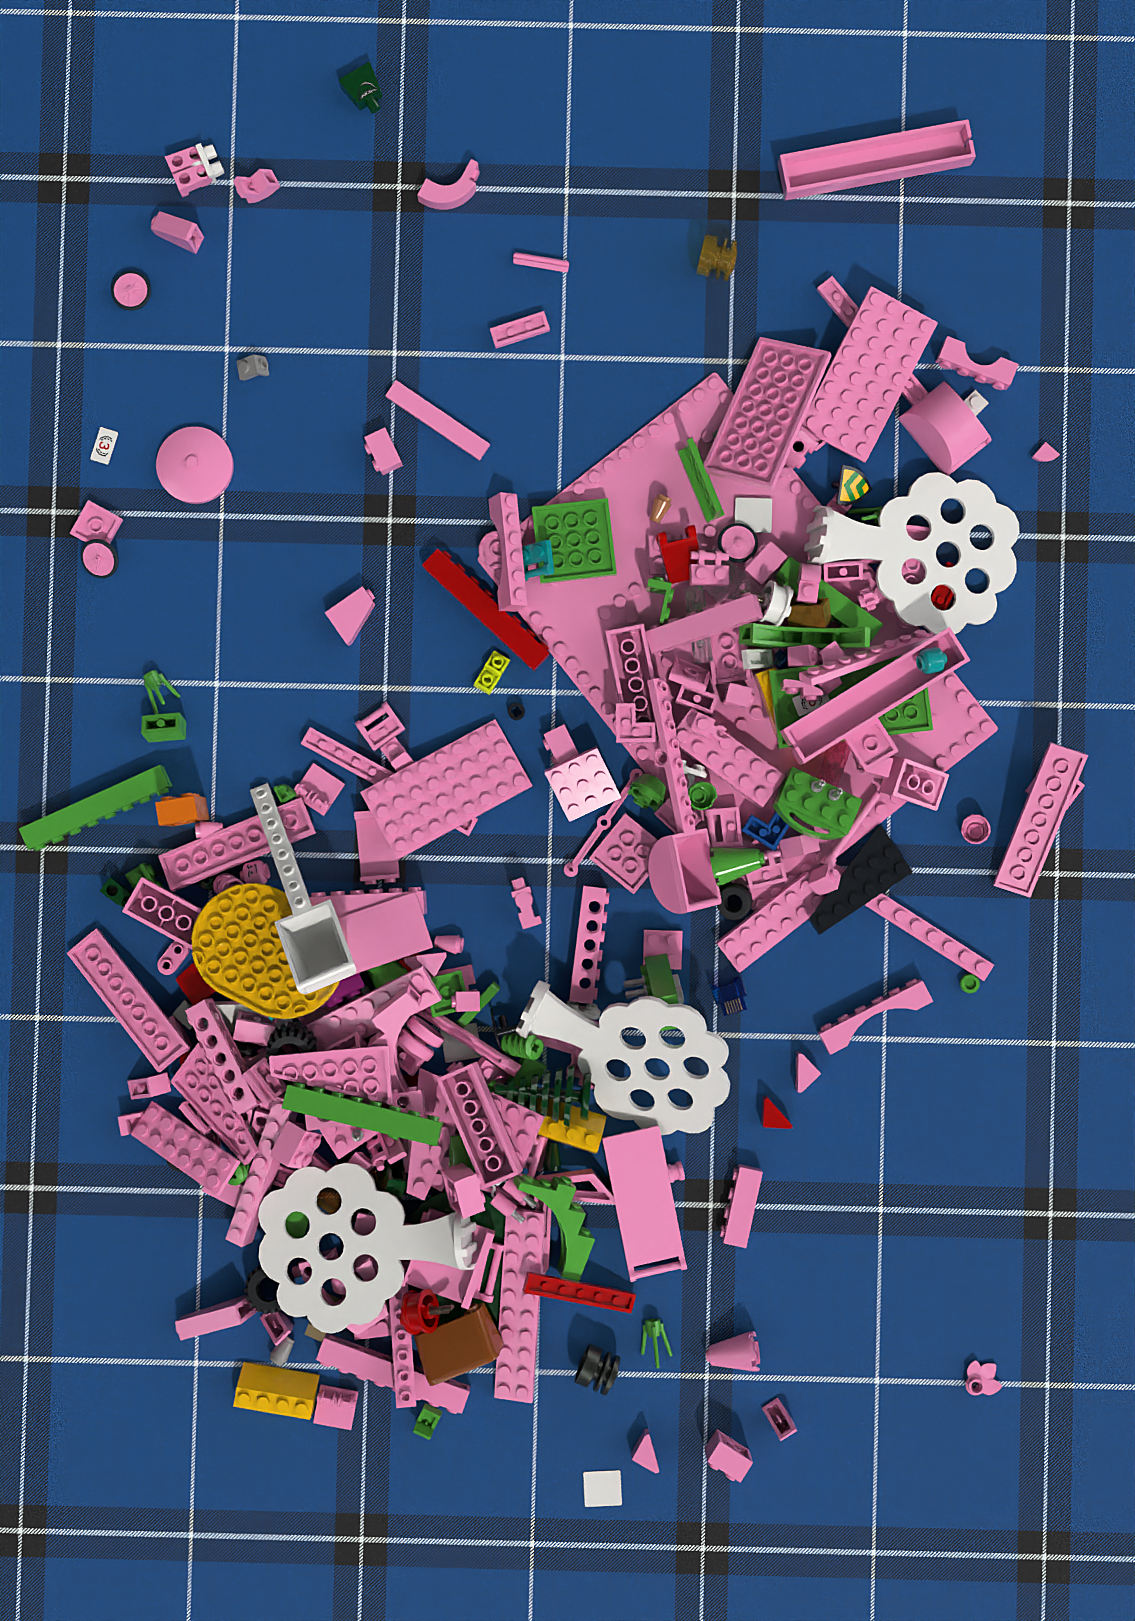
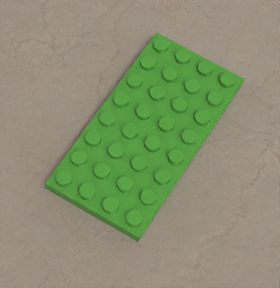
(907, 717)

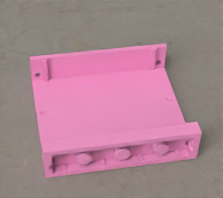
(448, 1280)

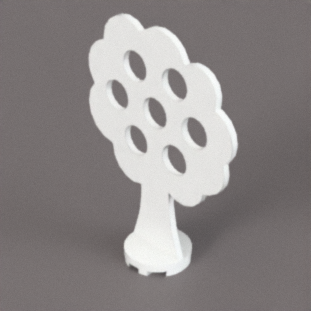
(841, 538)
(603, 1042)
(439, 1241)

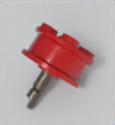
(421, 1311)

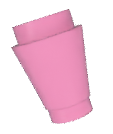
(206, 828)
(450, 943)

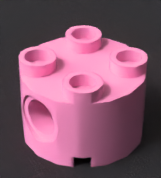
(809, 442)

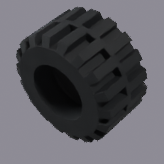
(290, 1034)
(254, 1295)

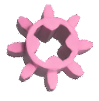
(867, 599)

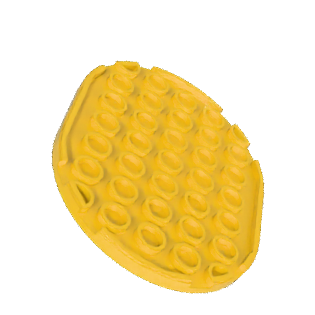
(243, 955)

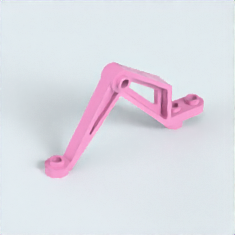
(602, 1195)

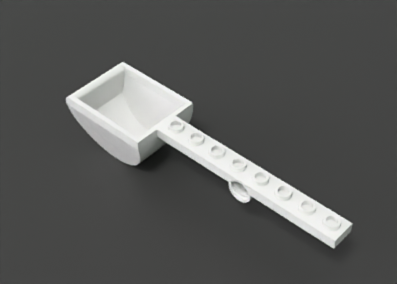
(313, 933)

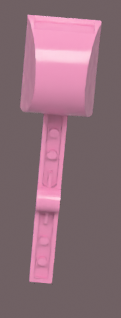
(937, 419)
(679, 862)

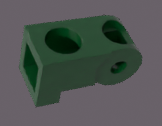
(116, 891)

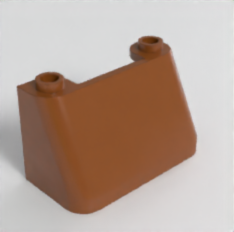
(459, 1345)

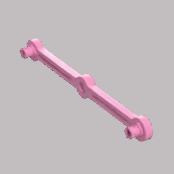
(572, 868)

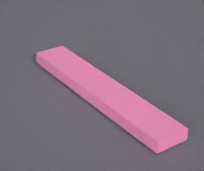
(437, 420)

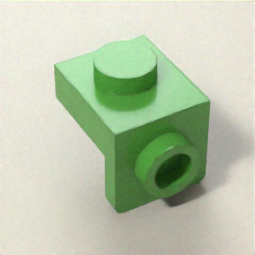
(427, 1421)

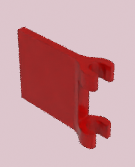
(677, 555)
(194, 985)

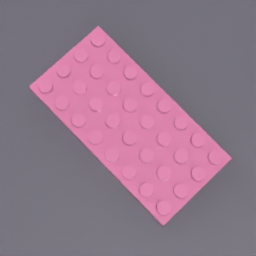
(868, 374)
(766, 413)
(446, 789)

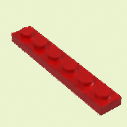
(579, 1292)

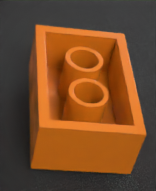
(182, 810)

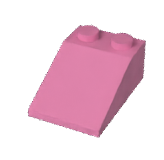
(915, 783)

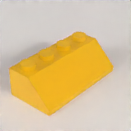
(580, 1133)
(276, 1390)

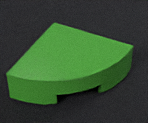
(284, 793)

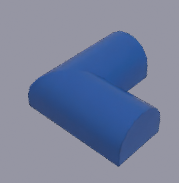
(767, 834)

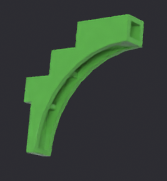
(783, 637)
(575, 1240)

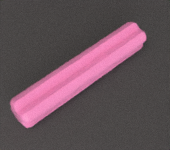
(540, 262)

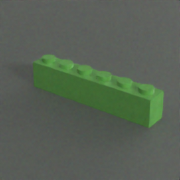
(842, 609)

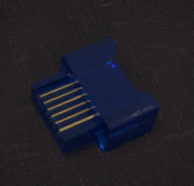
(730, 996)

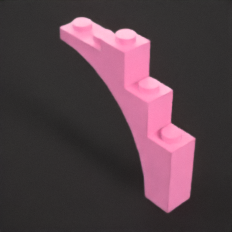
(390, 1019)

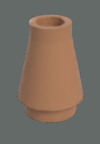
(660, 507)

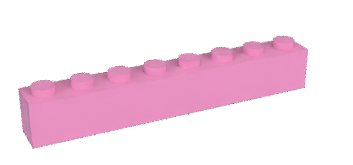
(260, 1177)
(379, 1368)

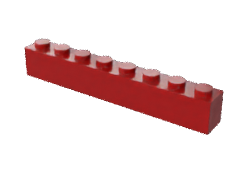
(485, 609)

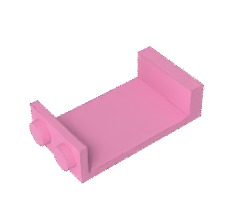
(375, 854)

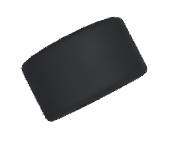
(745, 895)

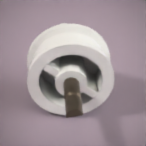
(774, 602)

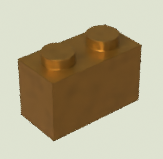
(809, 614)

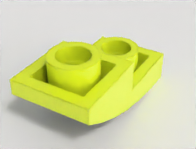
(491, 672)

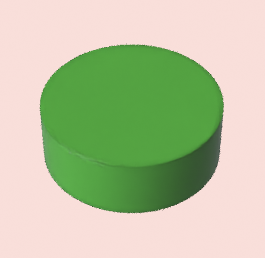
(969, 983)

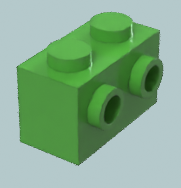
(163, 727)

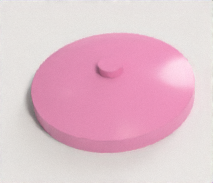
(194, 465)

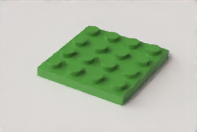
(578, 538)

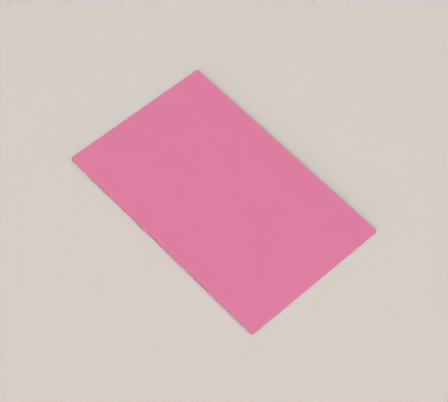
(577, 613)

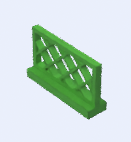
(700, 481)

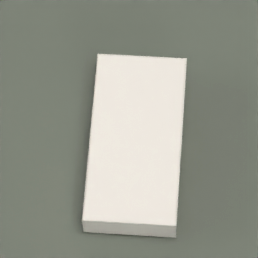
(757, 659)

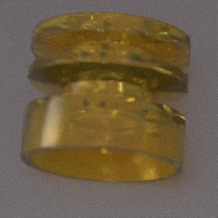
(717, 257)

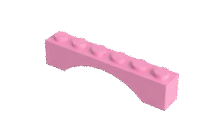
(512, 585)
(838, 1035)

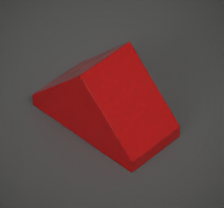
(772, 1117)

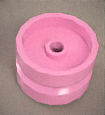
(420, 1037)

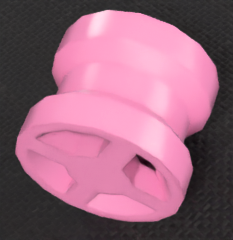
(675, 1171)

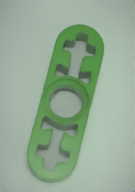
(485, 997)

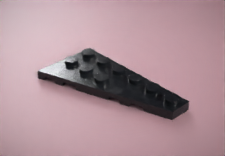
(866, 877)

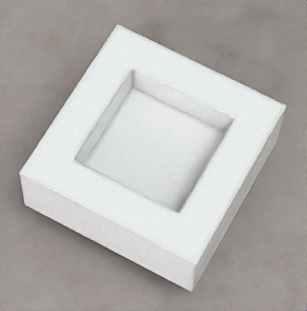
(975, 402)

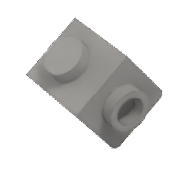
(252, 367)

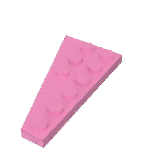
(347, 1071)
(205, 1094)
(427, 1158)

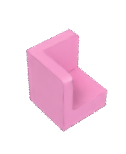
(128, 1122)

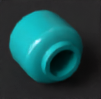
(931, 660)

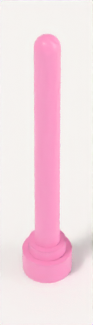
(831, 858)

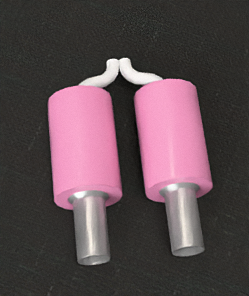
(505, 1206)

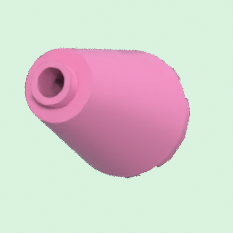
(735, 1353)

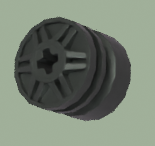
(596, 1369)

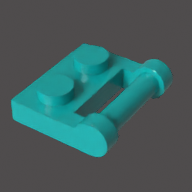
(535, 554)

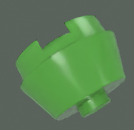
(647, 791)

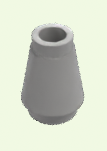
(281, 1352)

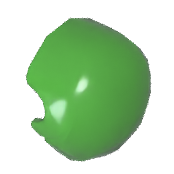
(702, 795)

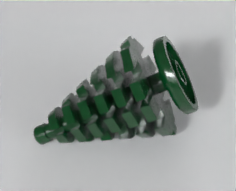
(546, 1093)

